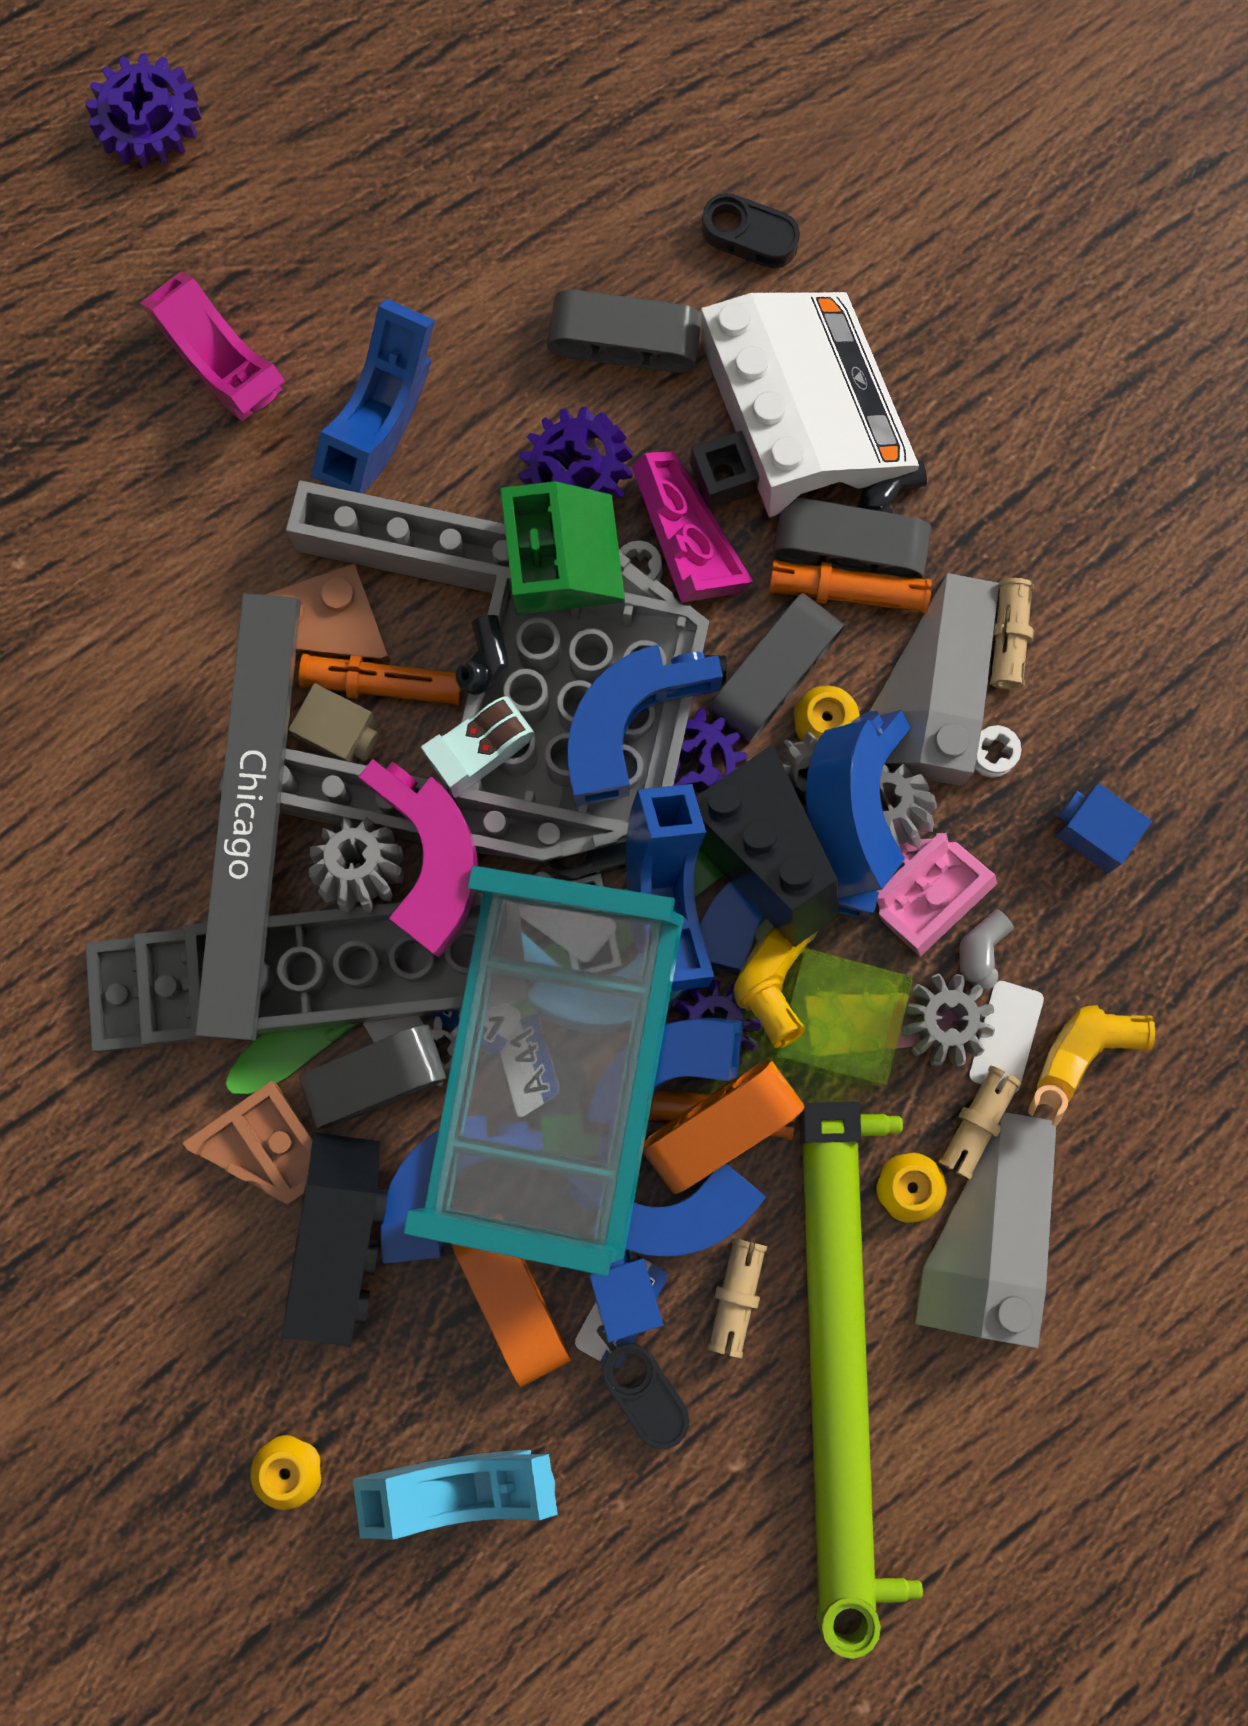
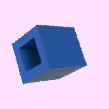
(1101, 827)
(625, 1299)

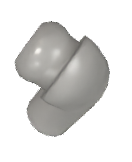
(977, 949)

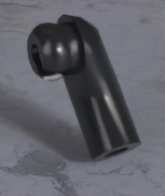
(880, 495)
(488, 662)

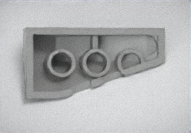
(944, 682)
(994, 1249)

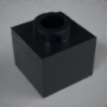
(724, 455)

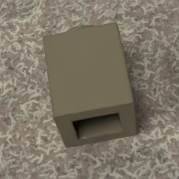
(335, 726)

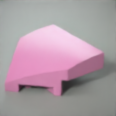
(932, 891)

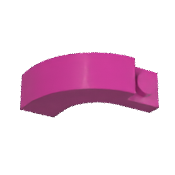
(211, 347)
(441, 896)

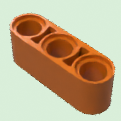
(722, 1126)
(514, 1313)

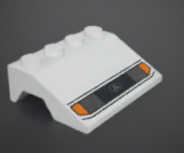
(804, 393)

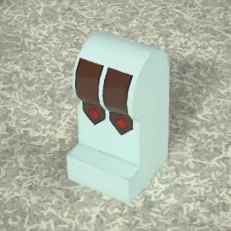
(478, 745)

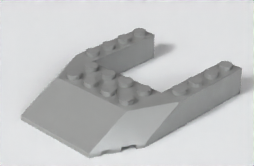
(553, 659)

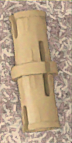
(1012, 633)
(980, 1122)
(737, 1297)

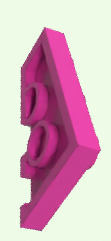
(687, 531)

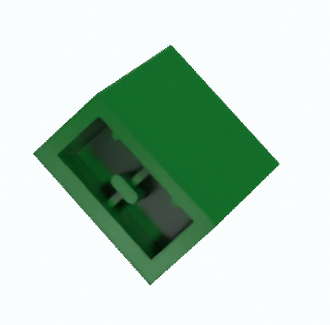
(561, 547)

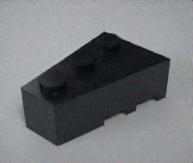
(769, 847)
(335, 1240)

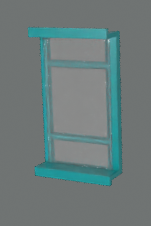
(552, 1071)

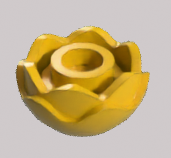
(823, 700)
(893, 1189)
(304, 1469)

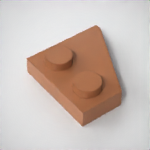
(336, 616)
(260, 1144)

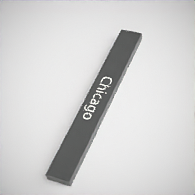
(248, 818)

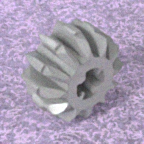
(911, 804)
(365, 845)
(941, 1000)

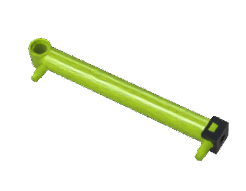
(840, 1374)

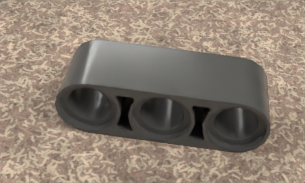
(624, 331)
(852, 538)
(776, 667)
(372, 1077)

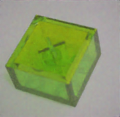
(848, 1017)

